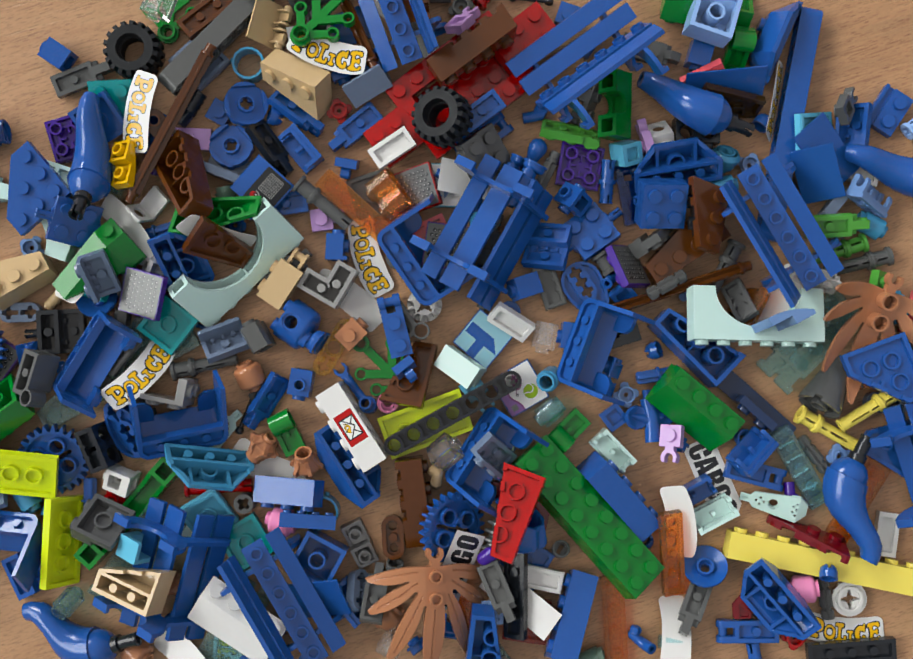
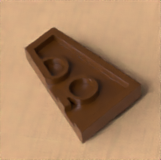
(708, 220)
(216, 244)
(413, 394)

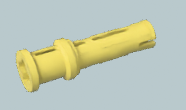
(877, 403)
(817, 422)

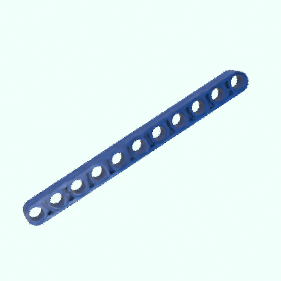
(794, 92)

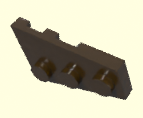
(741, 102)

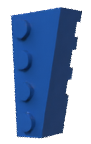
(707, 362)
(619, 496)
(575, 608)
(483, 633)

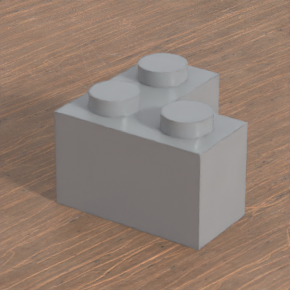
(330, 289)

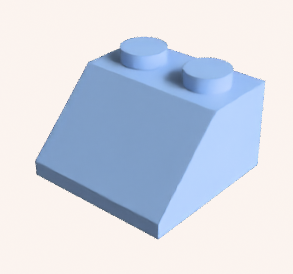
(712, 21)

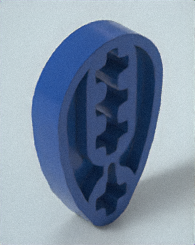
(593, 280)
(116, 426)

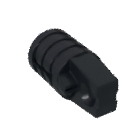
(192, 108)

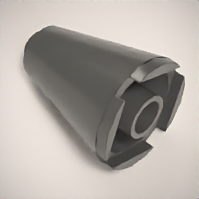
(826, 391)

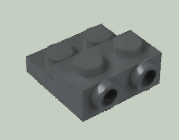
(483, 142)
(97, 523)

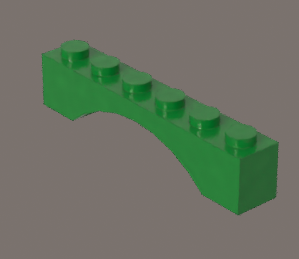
(153, 485)

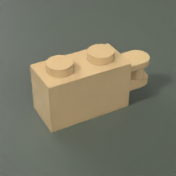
(283, 280)

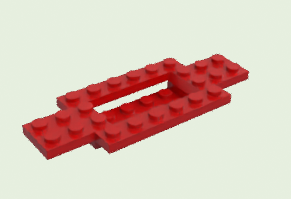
(494, 73)

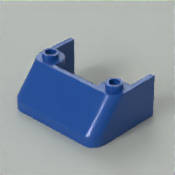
(407, 258)
(591, 346)
(91, 361)
(195, 426)
(468, 476)
(22, 534)

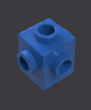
(573, 199)

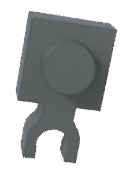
(844, 107)

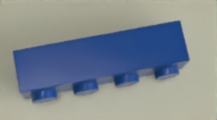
(307, 521)

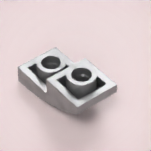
(359, 543)

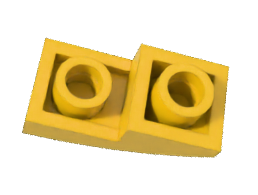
(124, 159)

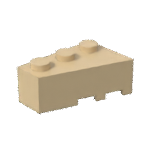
(299, 81)
(24, 276)
(135, 588)

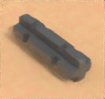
(666, 284)
(813, 453)
(825, 600)

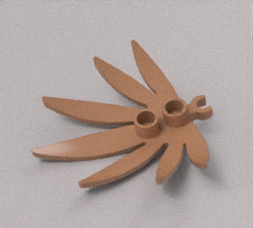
(877, 314)
(434, 590)

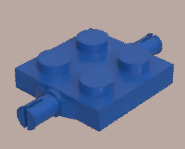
(66, 230)
(593, 231)

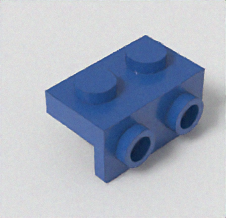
(859, 128)

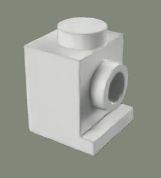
(120, 480)

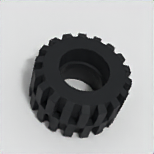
(125, 36)
(428, 109)

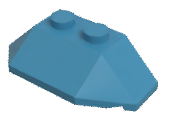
(208, 466)

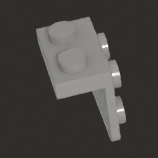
(185, 395)

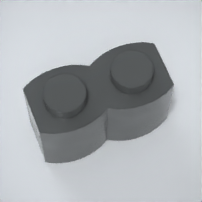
(257, 336)

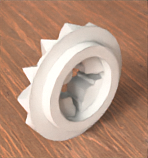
(424, 315)
(855, 605)

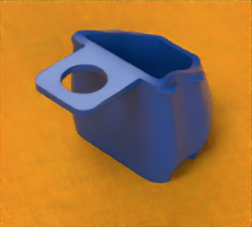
(535, 534)

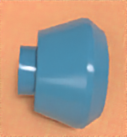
(729, 155)

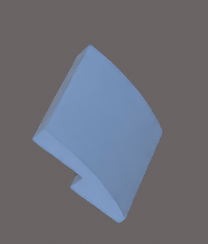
(784, 319)

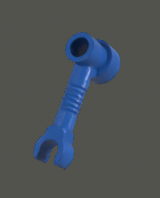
(346, 376)

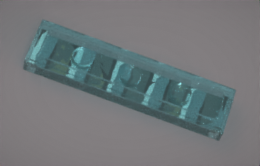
(798, 466)

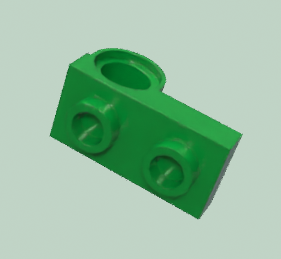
(739, 47)
(285, 429)
(569, 430)

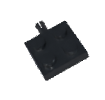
(58, 330)

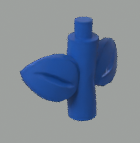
(646, 416)

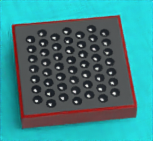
(420, 183)

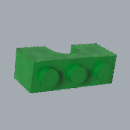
(618, 92)

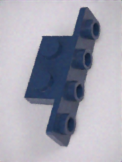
(752, 404)

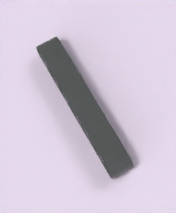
(219, 32)

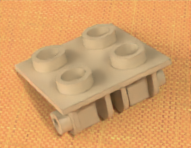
(269, 23)

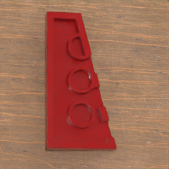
(516, 505)

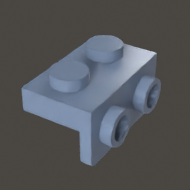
(97, 275)
(222, 340)
(492, 454)

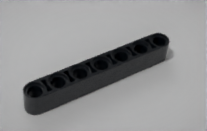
(445, 421)

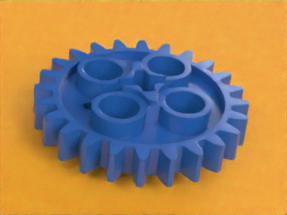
(43, 442)
(455, 508)

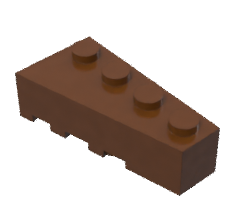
(473, 47)
(185, 176)
(675, 254)
(413, 496)

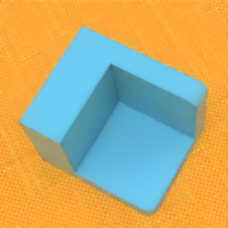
(626, 152)
(130, 548)

